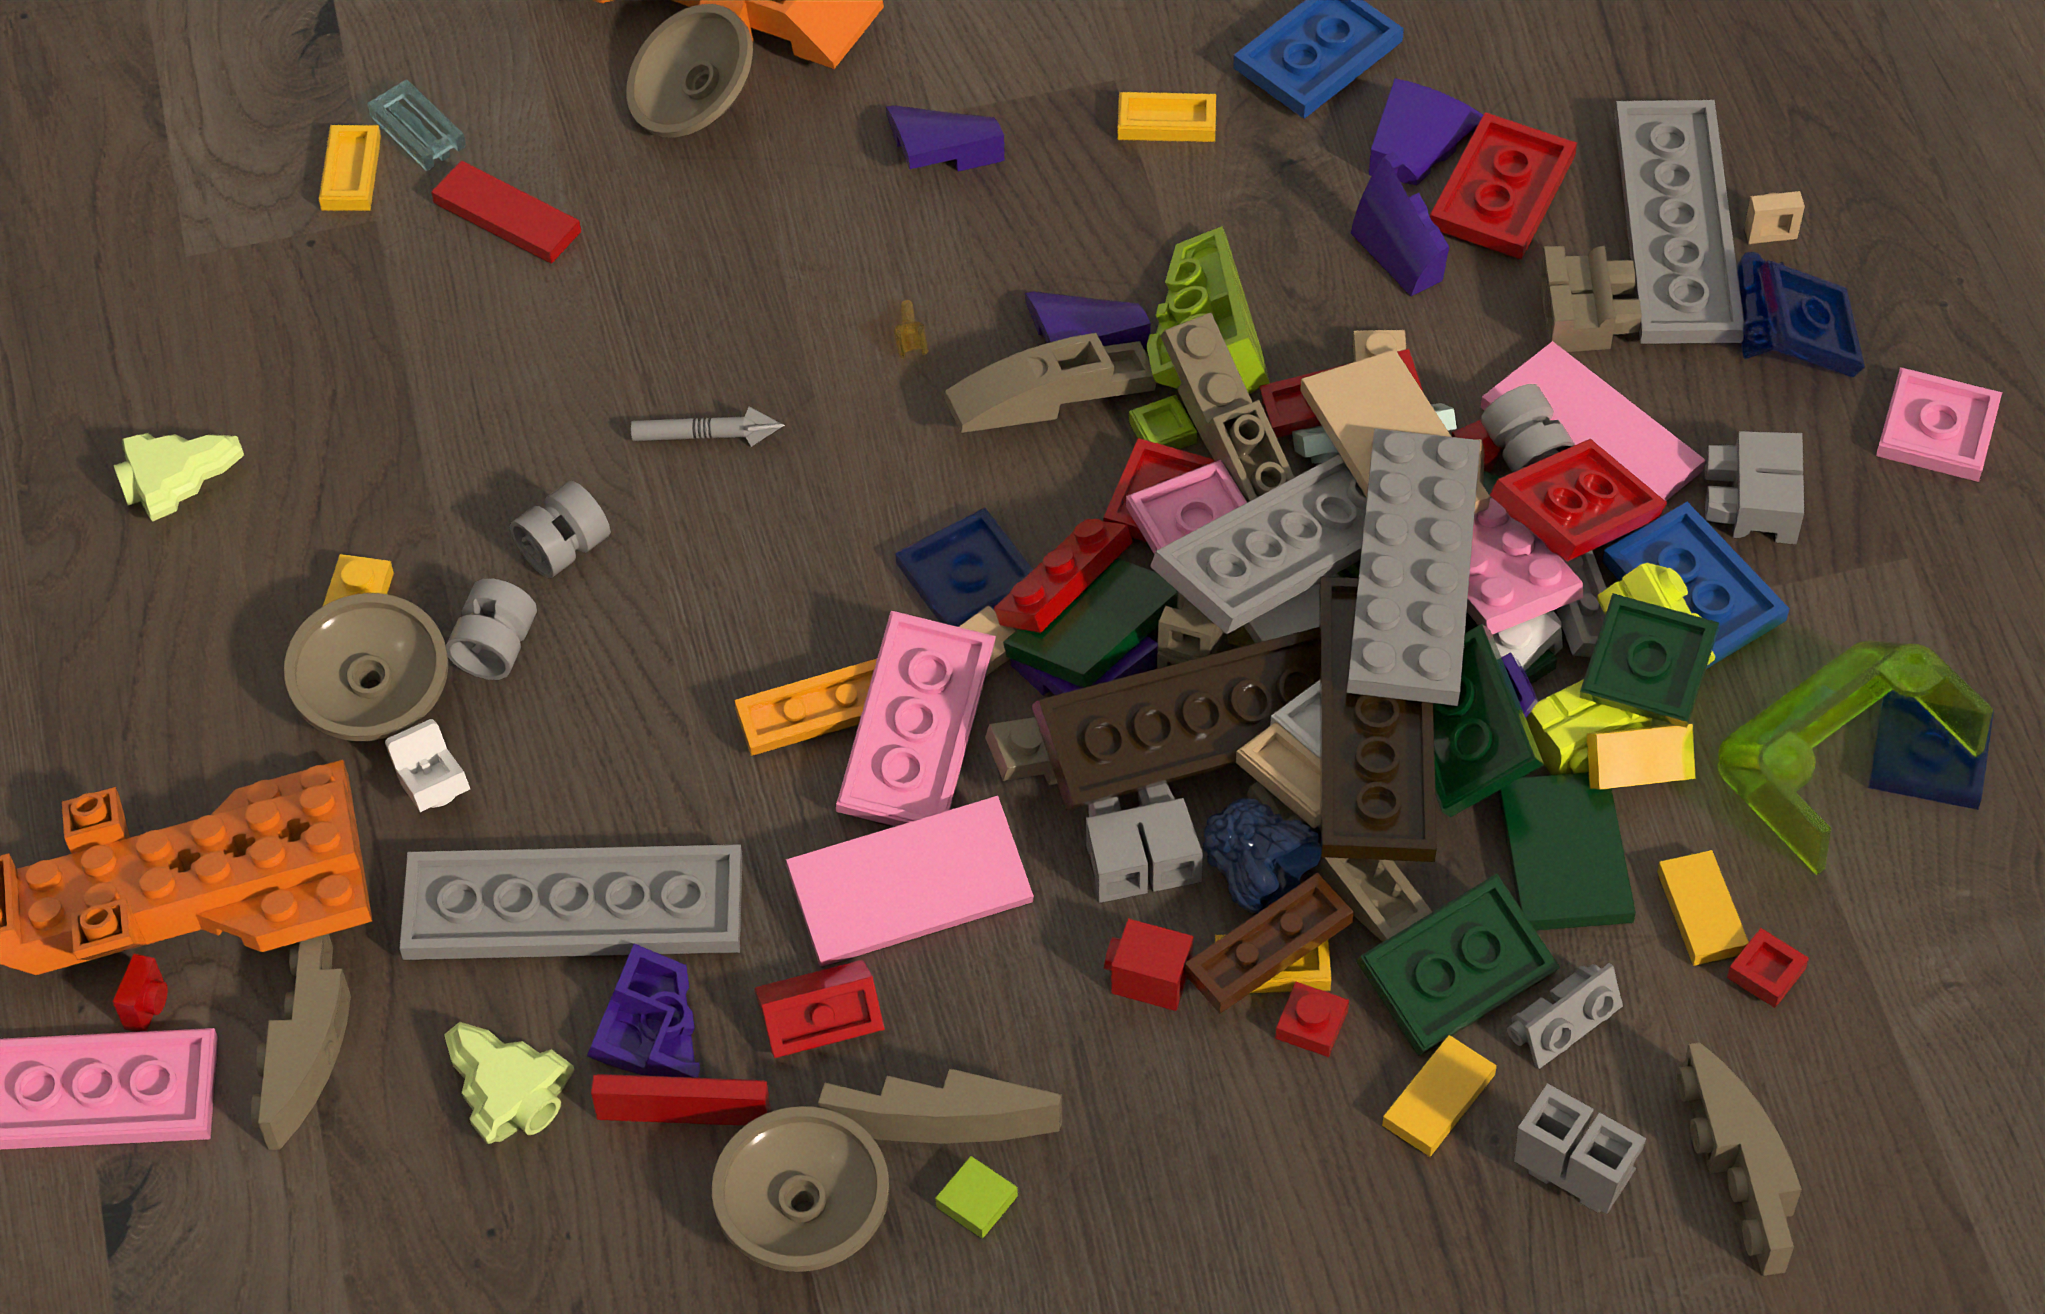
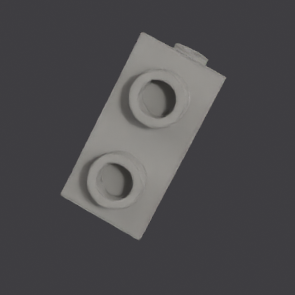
(1580, 1006)

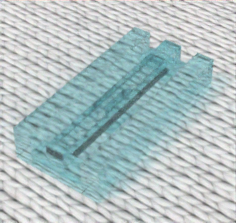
(435, 148)

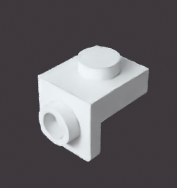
(1531, 638)
(426, 766)

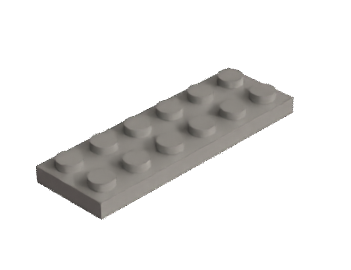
(1678, 222)
(1269, 546)
(1414, 567)
(571, 902)

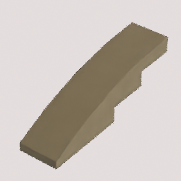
(1371, 888)
(960, 1112)

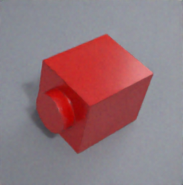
(1149, 964)

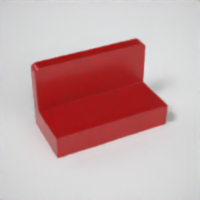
(819, 1008)

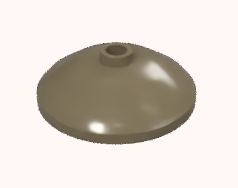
(689, 70)
(360, 642)
(794, 1159)

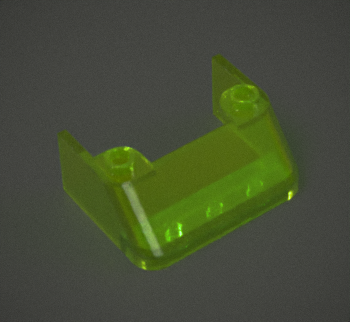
(1774, 753)

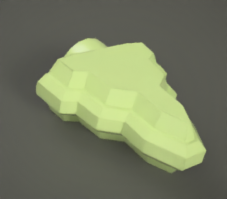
(172, 468)
(507, 1082)

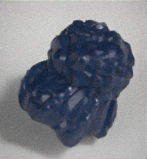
(1259, 852)

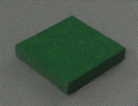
(1649, 660)

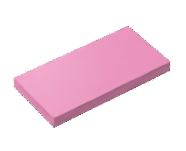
(1599, 412)
(915, 721)
(909, 881)
(107, 1088)

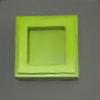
(1163, 423)
(976, 1197)

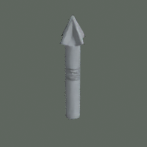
(753, 426)

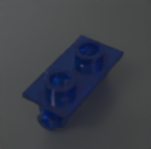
(1755, 326)

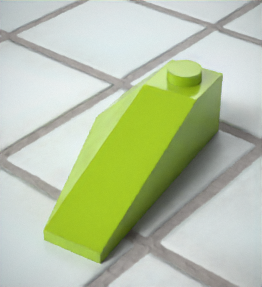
(1204, 282)

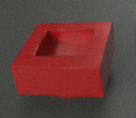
(1767, 967)
(140, 994)
(1312, 1019)

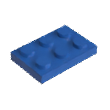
(1317, 51)
(1716, 577)

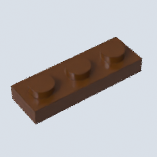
(1268, 943)

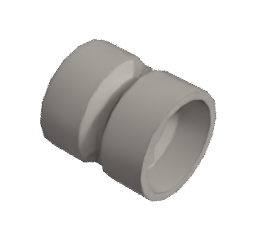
(1524, 427)
(554, 533)
(491, 629)

